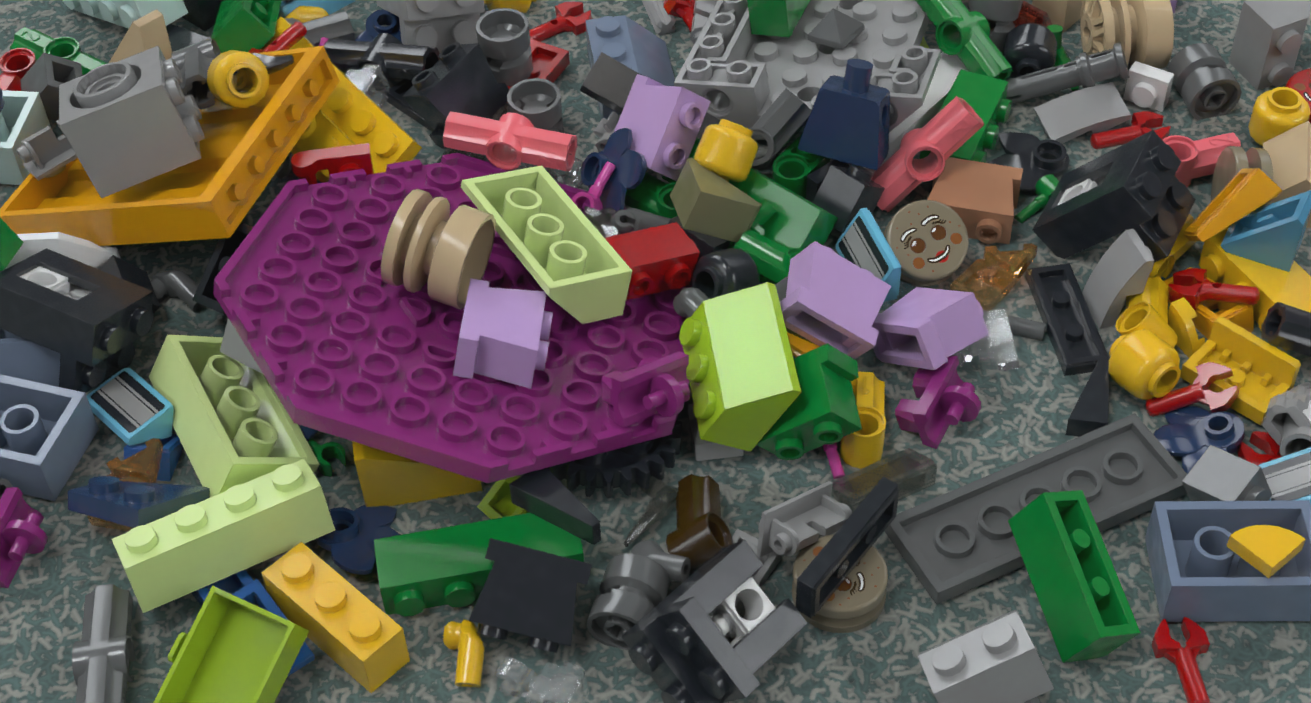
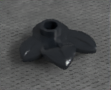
(1034, 156)

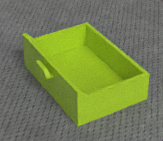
(231, 654)

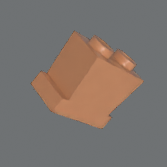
(981, 196)

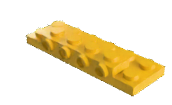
(352, 119)

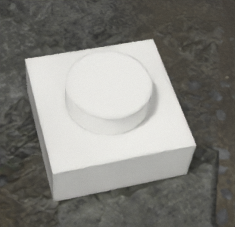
(1148, 86)

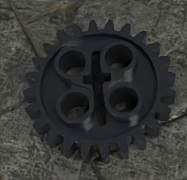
(622, 465)

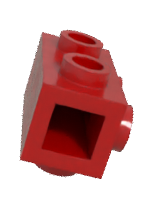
(658, 257)

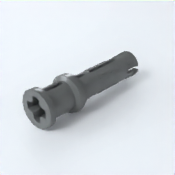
(1083, 71)

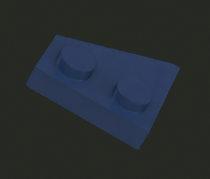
(132, 502)

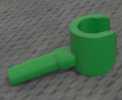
(1044, 190)
(327, 451)

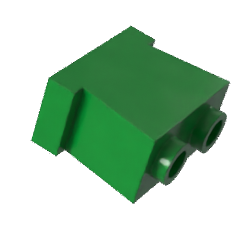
(822, 410)

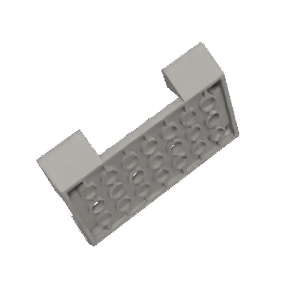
(750, 71)

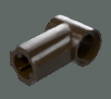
(699, 521)

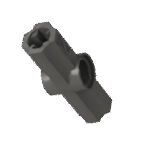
(106, 646)

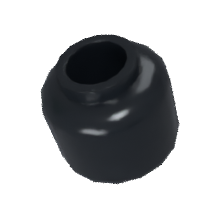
(1030, 49)
(725, 272)

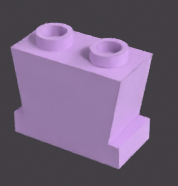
(663, 123)
(832, 300)
(928, 327)
(503, 334)

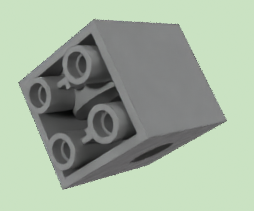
(130, 121)

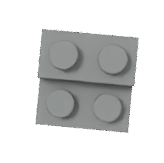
(436, 21)

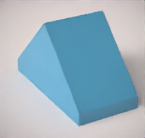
(1271, 232)

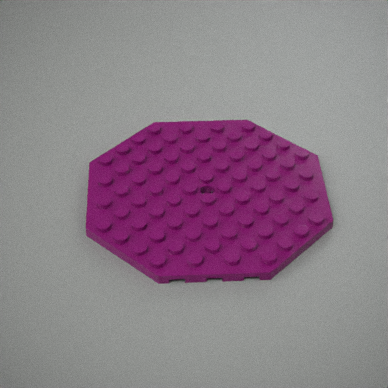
(382, 359)

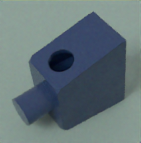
(850, 119)

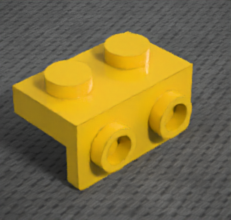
(1256, 366)

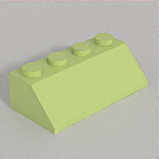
(554, 241)
(225, 414)
(223, 534)

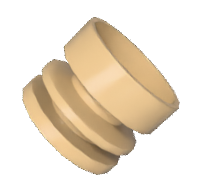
(1140, 26)
(437, 247)

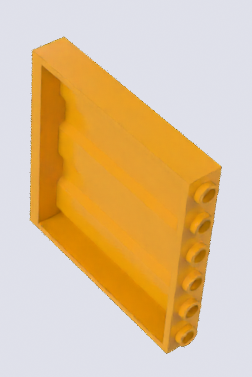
(198, 198)

